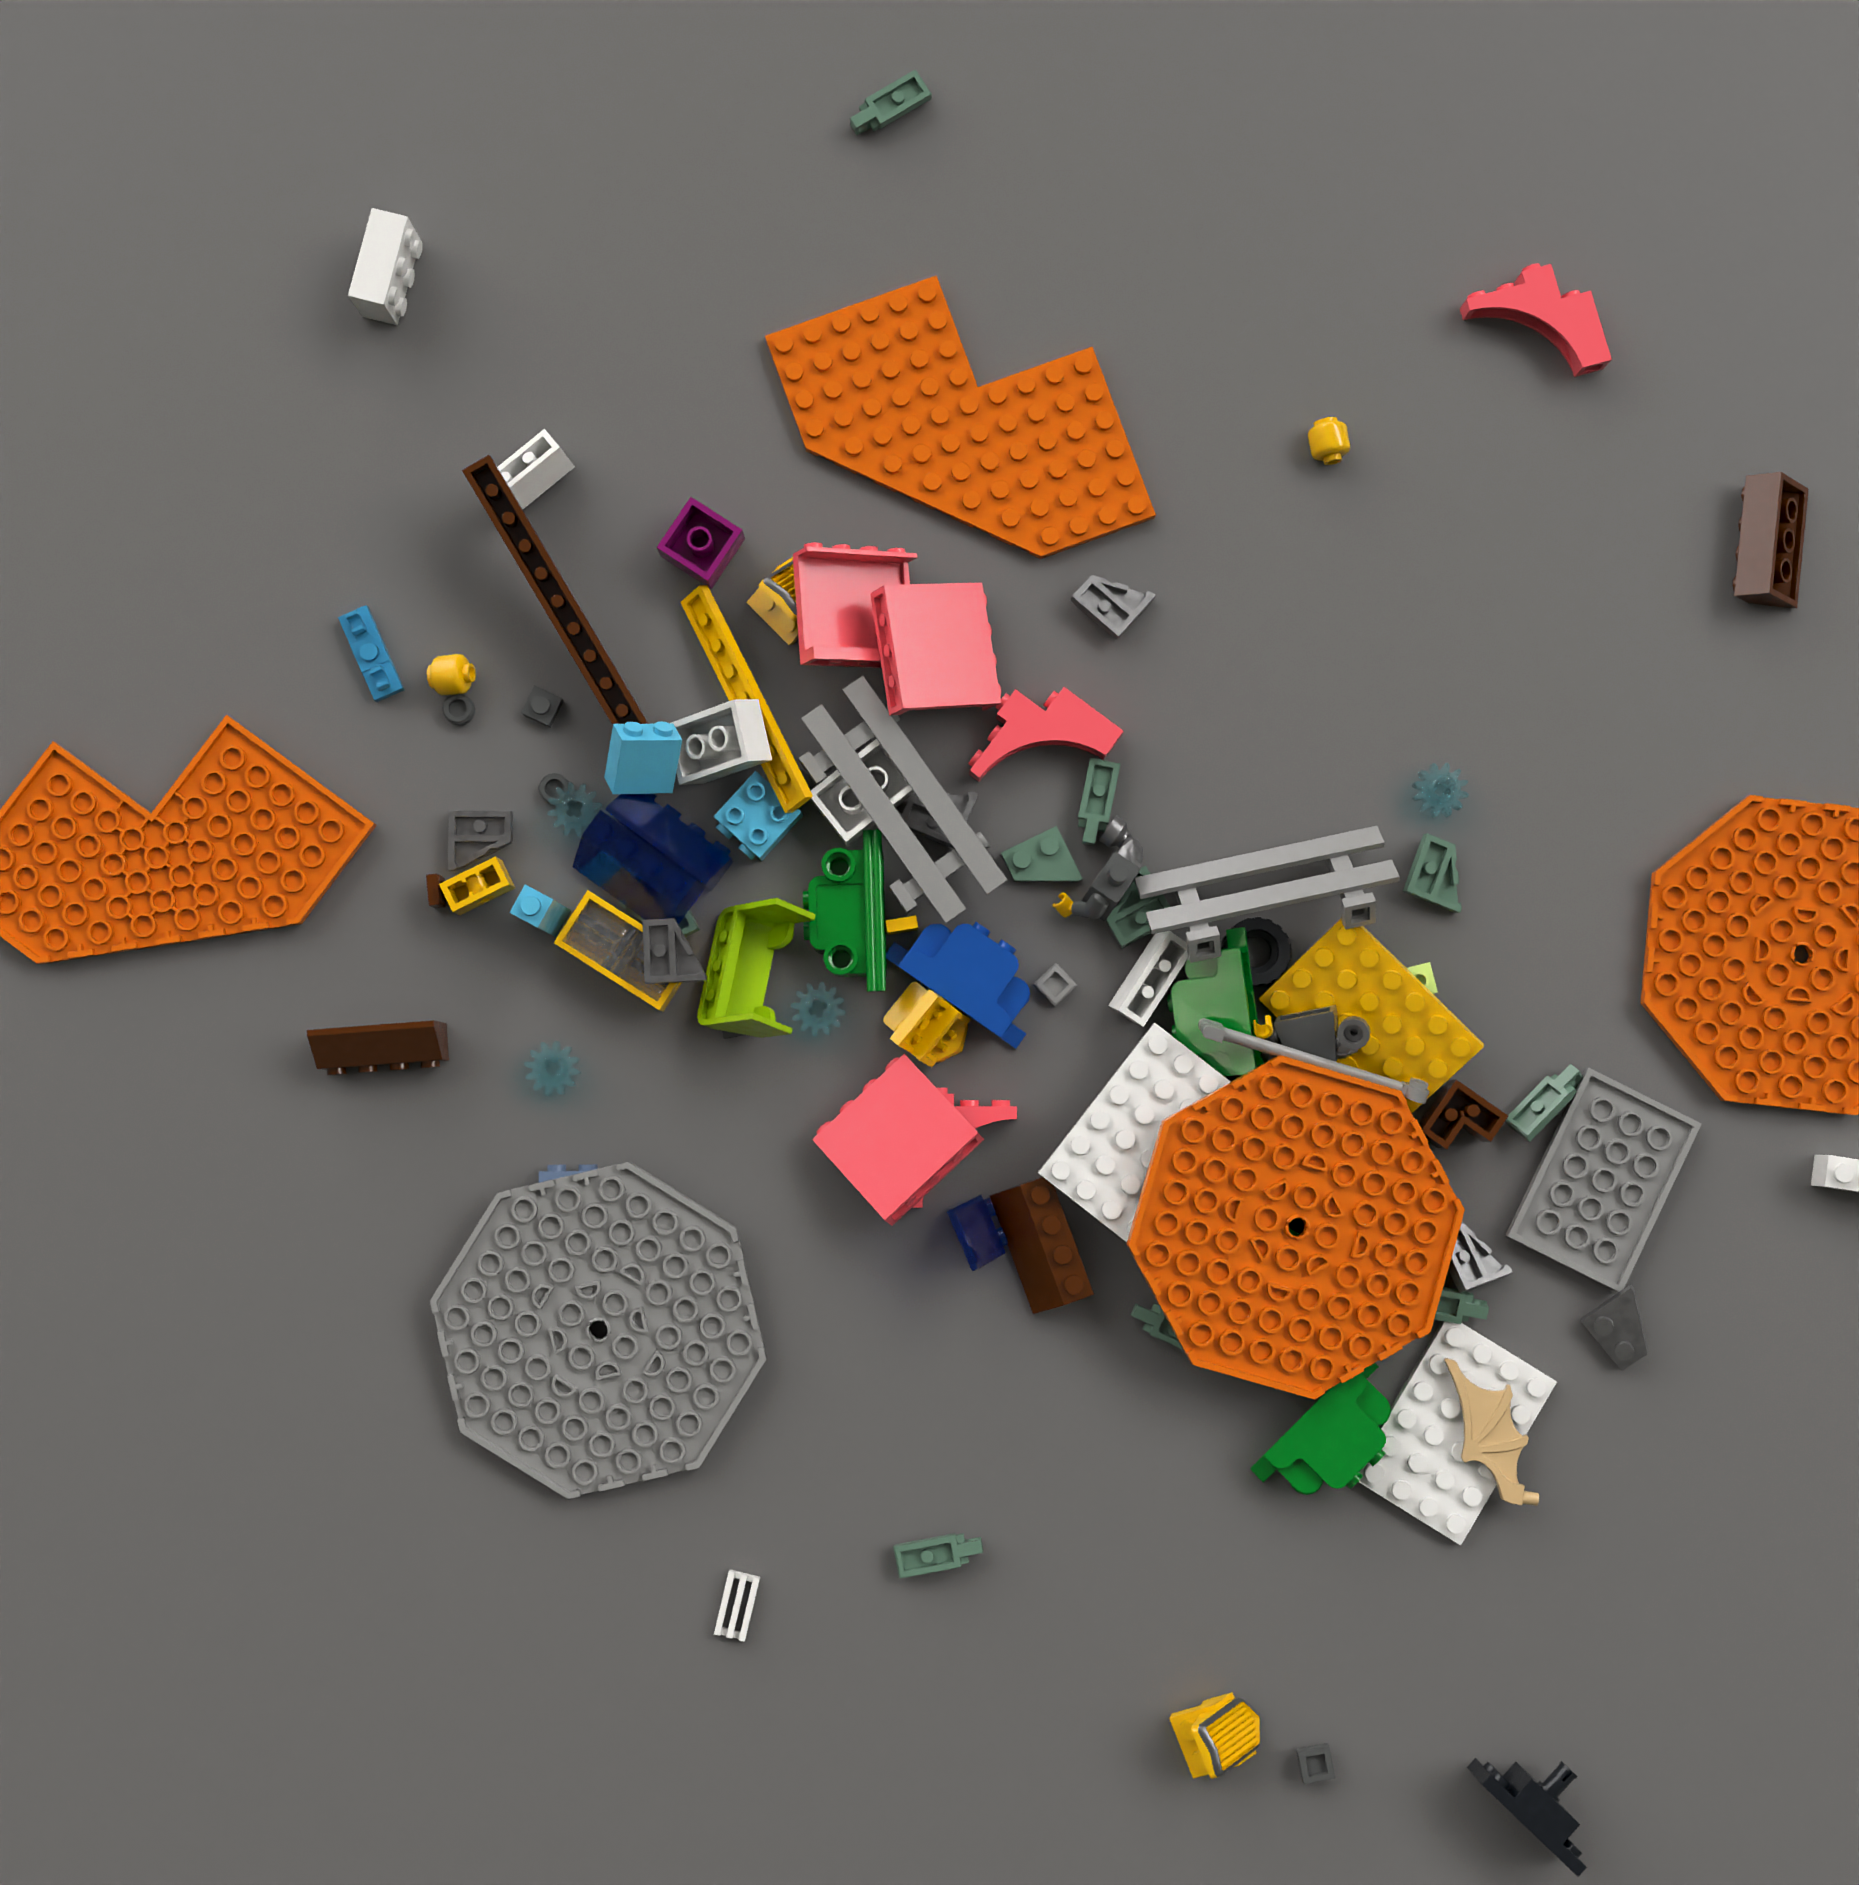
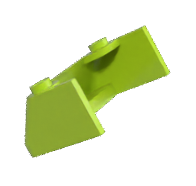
(742, 965)

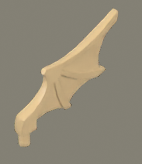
(1491, 1435)

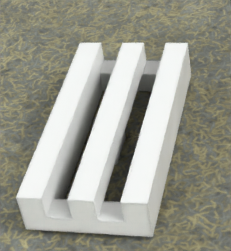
(730, 1632)

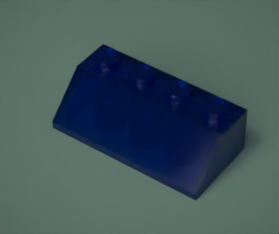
(672, 837)
(635, 871)

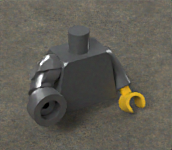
(1113, 878)
(1316, 1032)

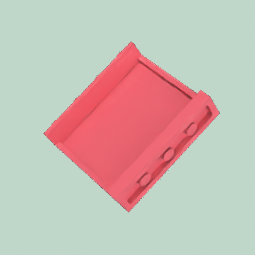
(836, 603)
(935, 646)
(897, 1139)

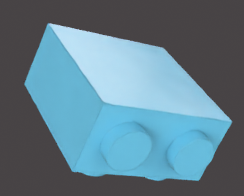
(643, 758)
(755, 818)

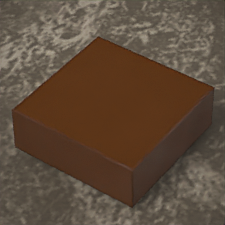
(435, 895)

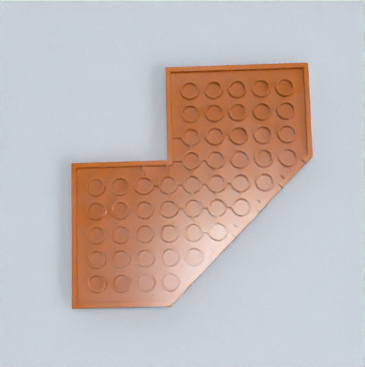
(1018, 457)
(224, 853)

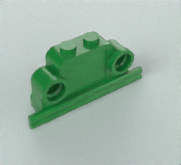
(850, 912)
(1222, 993)
(1331, 1438)

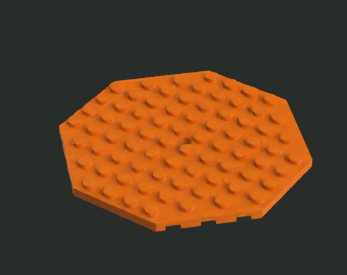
(1725, 947)
(1220, 1241)

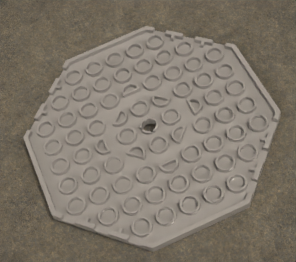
(584, 1406)

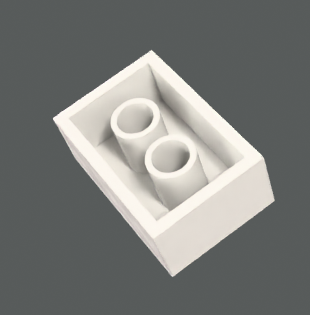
(385, 267)
(721, 741)
(842, 807)

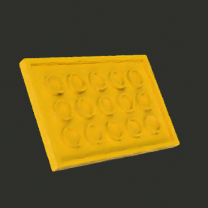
(1407, 1023)

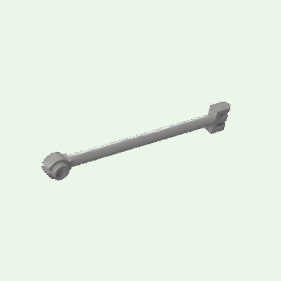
(1413, 1090)

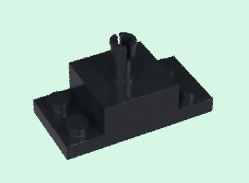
(1536, 1806)

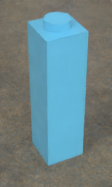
(540, 910)

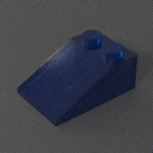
(977, 1231)

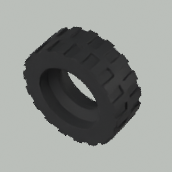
(1278, 944)

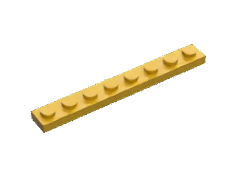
(740, 684)

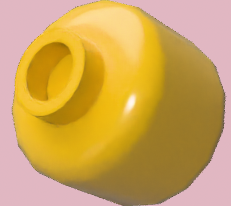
(1329, 440)
(451, 674)

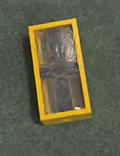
(613, 947)

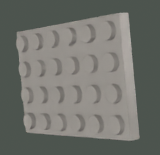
(1603, 1180)

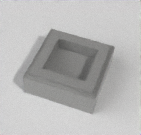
(1055, 984)

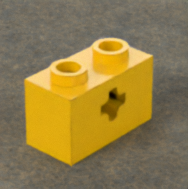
(477, 886)

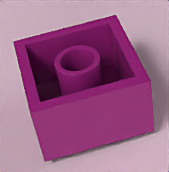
(701, 542)

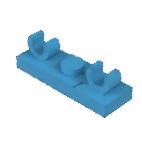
(371, 653)

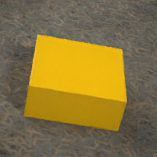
(901, 925)

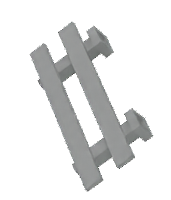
(840, 752)
(1348, 882)

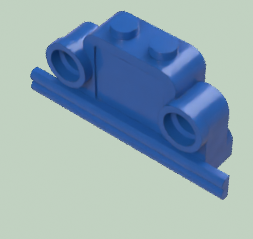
(969, 974)

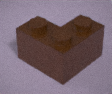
(1457, 1109)

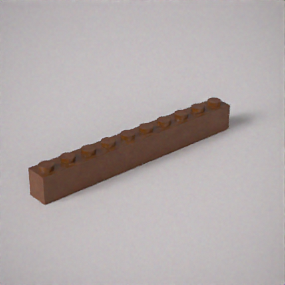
(553, 592)

